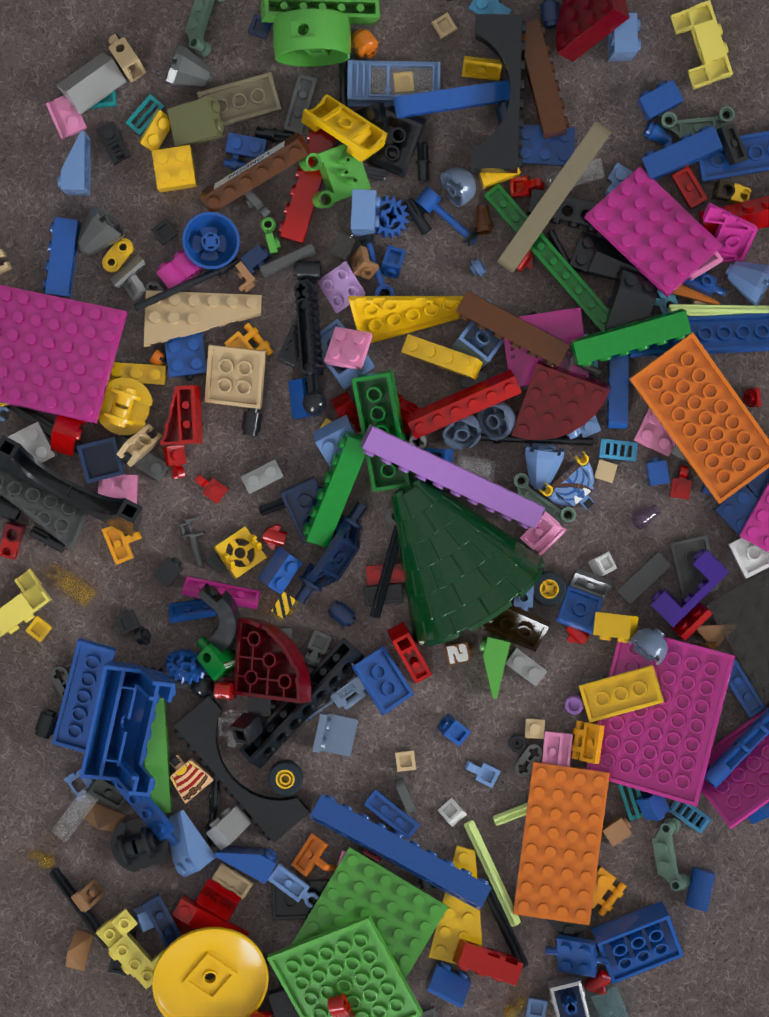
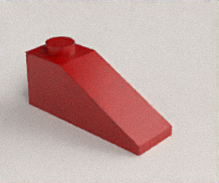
(409, 652)

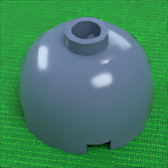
(459, 184)
(497, 421)
(462, 433)
(650, 644)

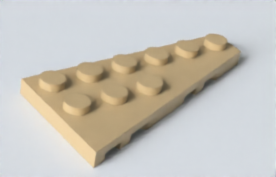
(194, 313)

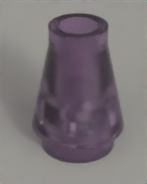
(644, 517)

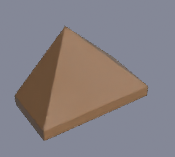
(711, 633)
(104, 818)
(79, 950)

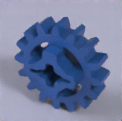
(396, 215)
(185, 666)

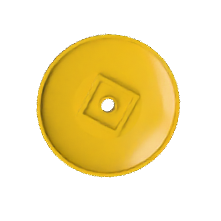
(232, 957)

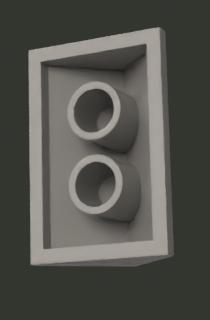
(92, 83)

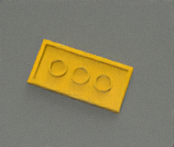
(621, 693)

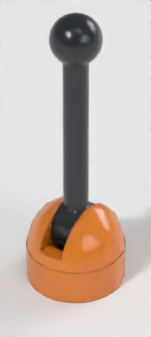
(159, 358)

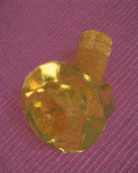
(46, 860)
(511, 1011)

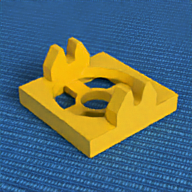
(228, 560)

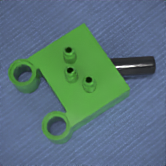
(340, 174)

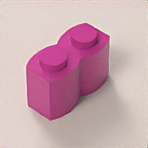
(177, 270)

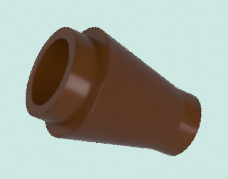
(483, 220)

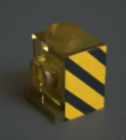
(284, 606)

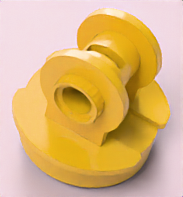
(125, 406)

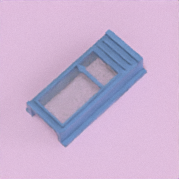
(384, 80)

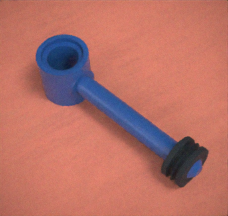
(429, 200)
(367, 241)

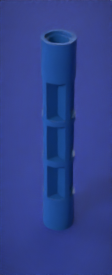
(738, 750)

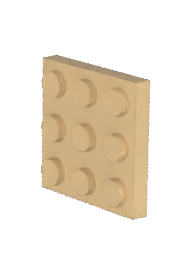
(235, 376)

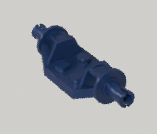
(336, 557)

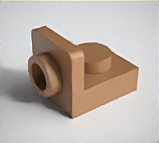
(362, 265)
(243, 274)

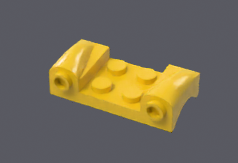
(347, 126)

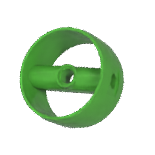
(312, 37)

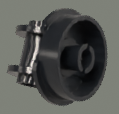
(137, 846)

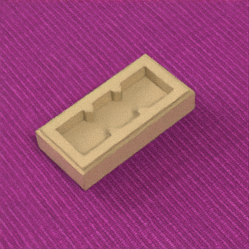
(232, 880)

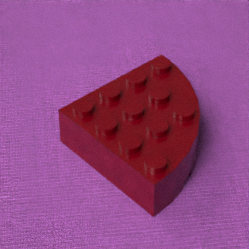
(586, 23)
(558, 403)
(269, 664)

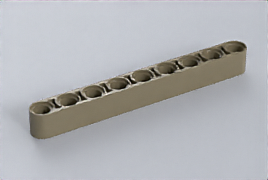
(554, 197)

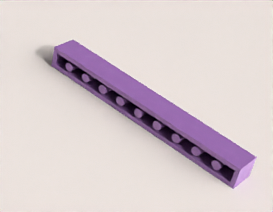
(452, 477)

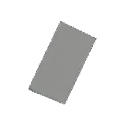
(132, 268)

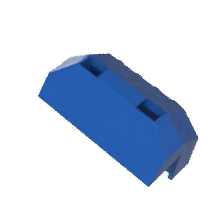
(123, 725)

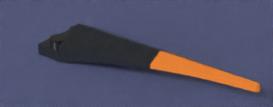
(601, 259)

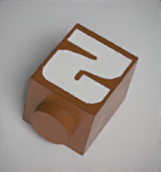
(458, 652)

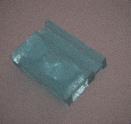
(610, 1003)

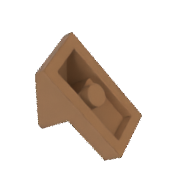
(88, 895)

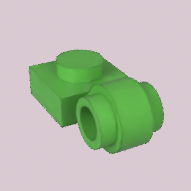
(273, 243)

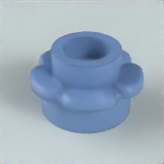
(478, 267)

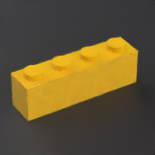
(442, 357)

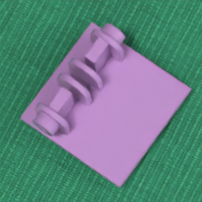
(339, 285)

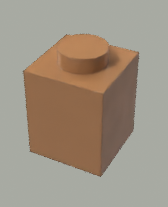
(617, 830)

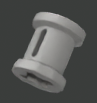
(421, 443)

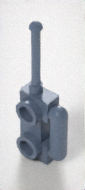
(339, 696)

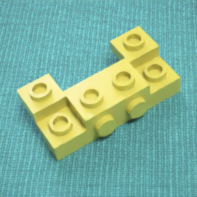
(708, 42)
(23, 605)
(126, 948)

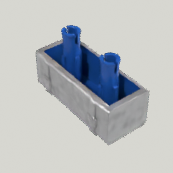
(568, 997)

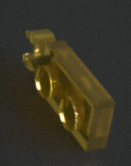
(73, 586)

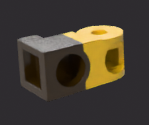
(730, 192)

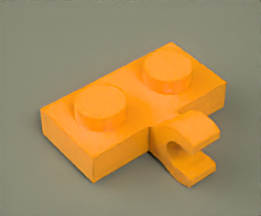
(119, 544)

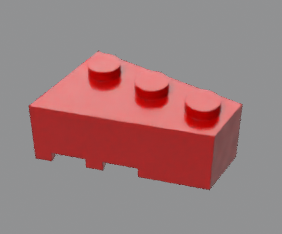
(184, 418)
(66, 434)
(487, 962)

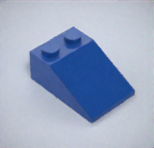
(251, 860)

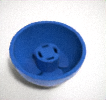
(218, 233)

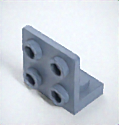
(335, 734)

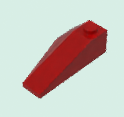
(191, 917)

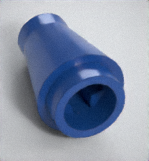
(656, 133)

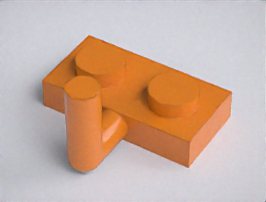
(310, 856)

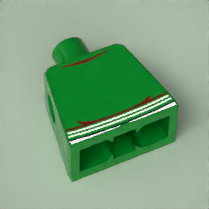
(214, 661)

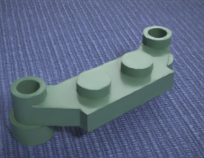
(197, 26)
(688, 126)
(555, 512)
(666, 857)

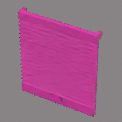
(562, 324)

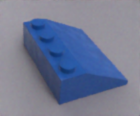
(638, 942)

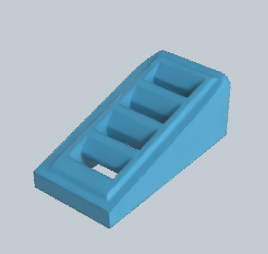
(602, 449)
(703, 824)

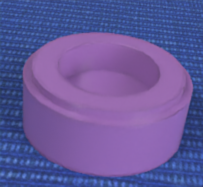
(574, 704)

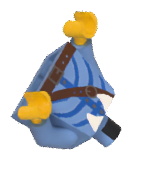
(573, 485)

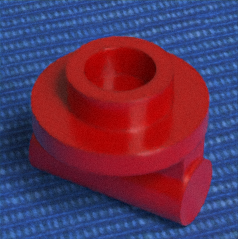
(752, 397)

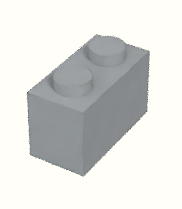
(262, 476)
(525, 666)
(229, 827)

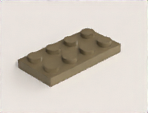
(245, 98)

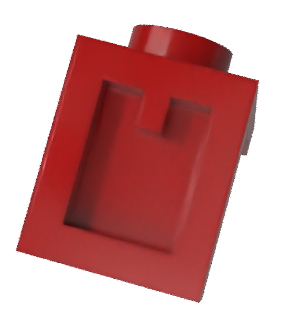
(344, 405)

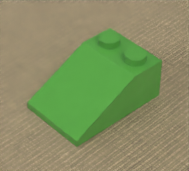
(494, 657)

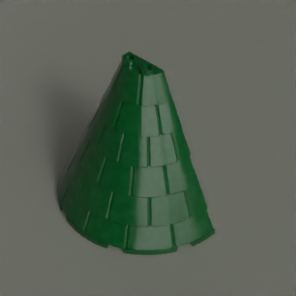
(456, 564)

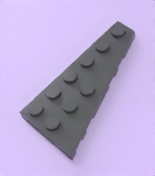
(48, 511)

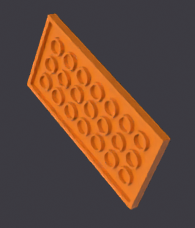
(704, 417)
(561, 843)

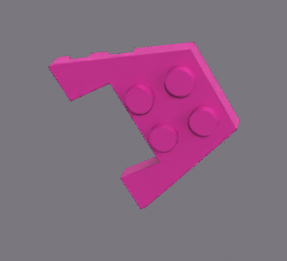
(733, 233)

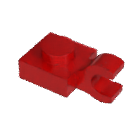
(522, 186)
(175, 458)
(680, 486)
(213, 490)

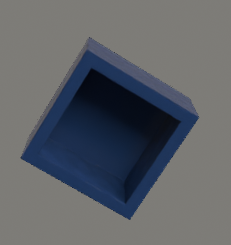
(100, 459)

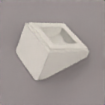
(602, 564)
(452, 812)

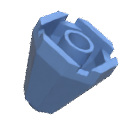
(749, 279)
(542, 463)

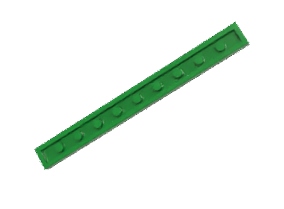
(550, 258)

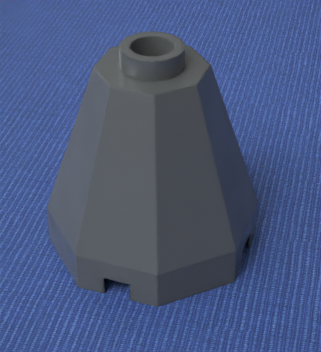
(187, 70)
(99, 231)

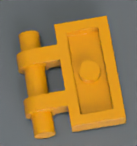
(241, 341)
(591, 742)
(603, 882)

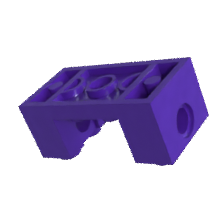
(671, 608)

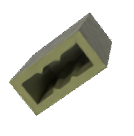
(196, 122)

